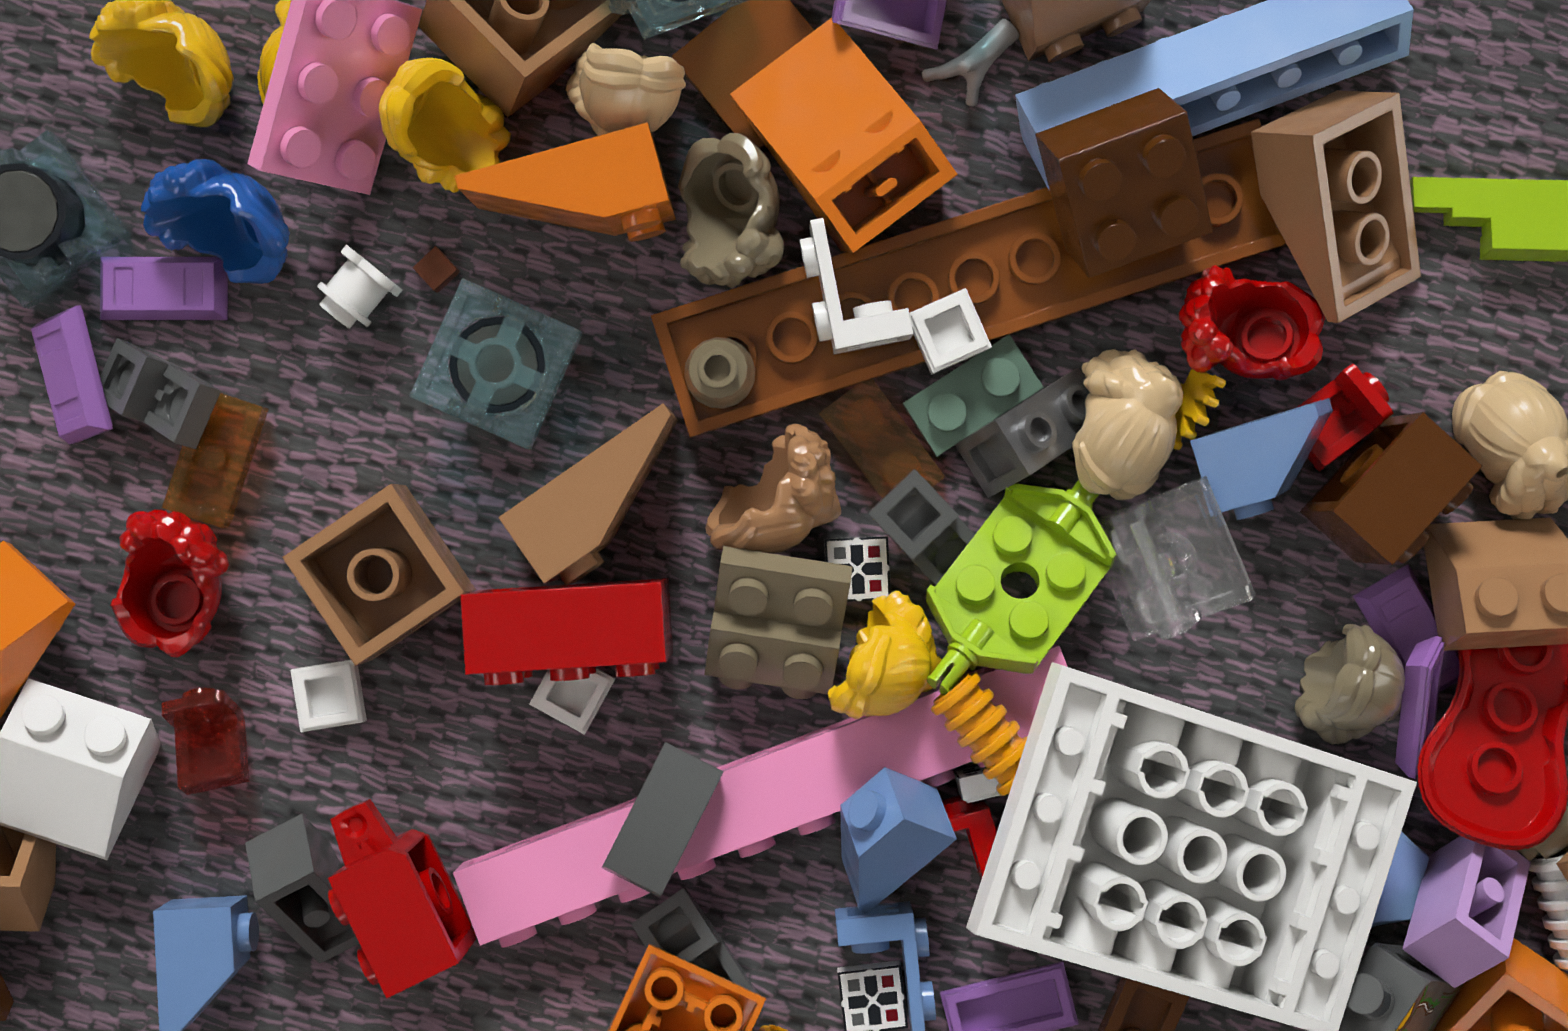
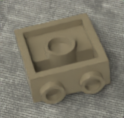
(777, 622)

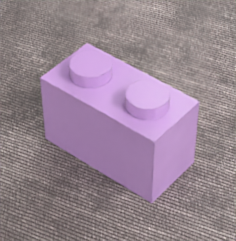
(1466, 909)

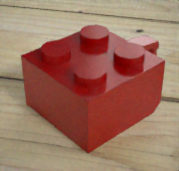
(396, 901)

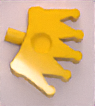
(1196, 394)

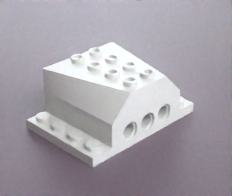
(1190, 852)

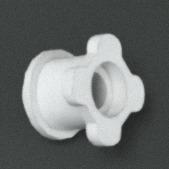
(355, 290)

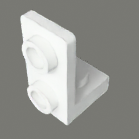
(873, 322)

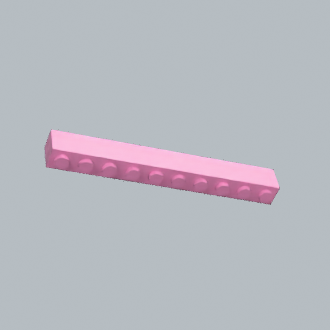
(754, 800)

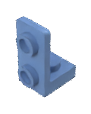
(872, 933)

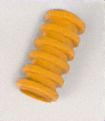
(983, 729)

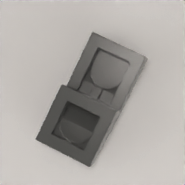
(157, 393)
(922, 525)
(662, 819)
(686, 932)

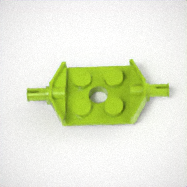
(1030, 532)

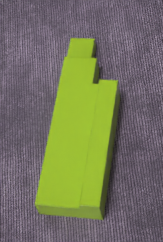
(1516, 215)

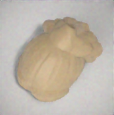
(624, 90)
(1126, 423)
(1518, 440)

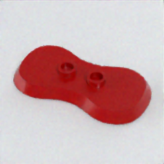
(1498, 751)

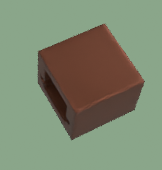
(436, 269)

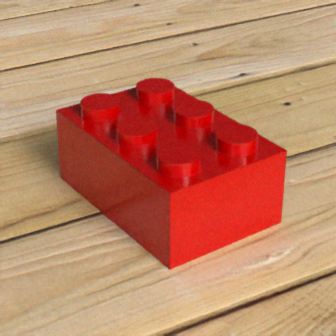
(567, 630)

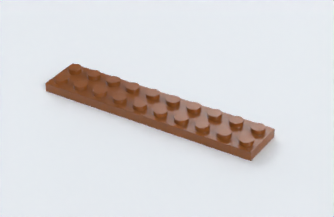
(1003, 256)

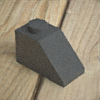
(292, 886)

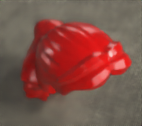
(1250, 326)
(168, 581)

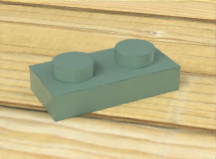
(972, 395)

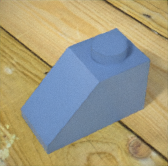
(1259, 457)
(890, 834)
(198, 953)

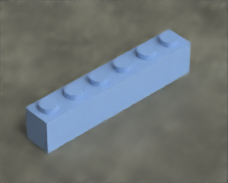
(1231, 64)

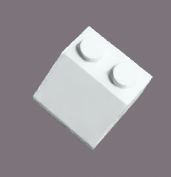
(72, 767)

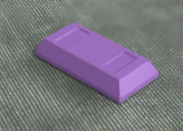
(903, 20)
(163, 288)
(71, 376)
(1403, 617)
(1419, 702)
(1014, 1002)

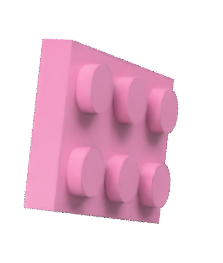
(327, 90)

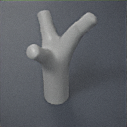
(976, 60)

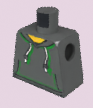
(1396, 993)

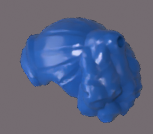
(218, 216)

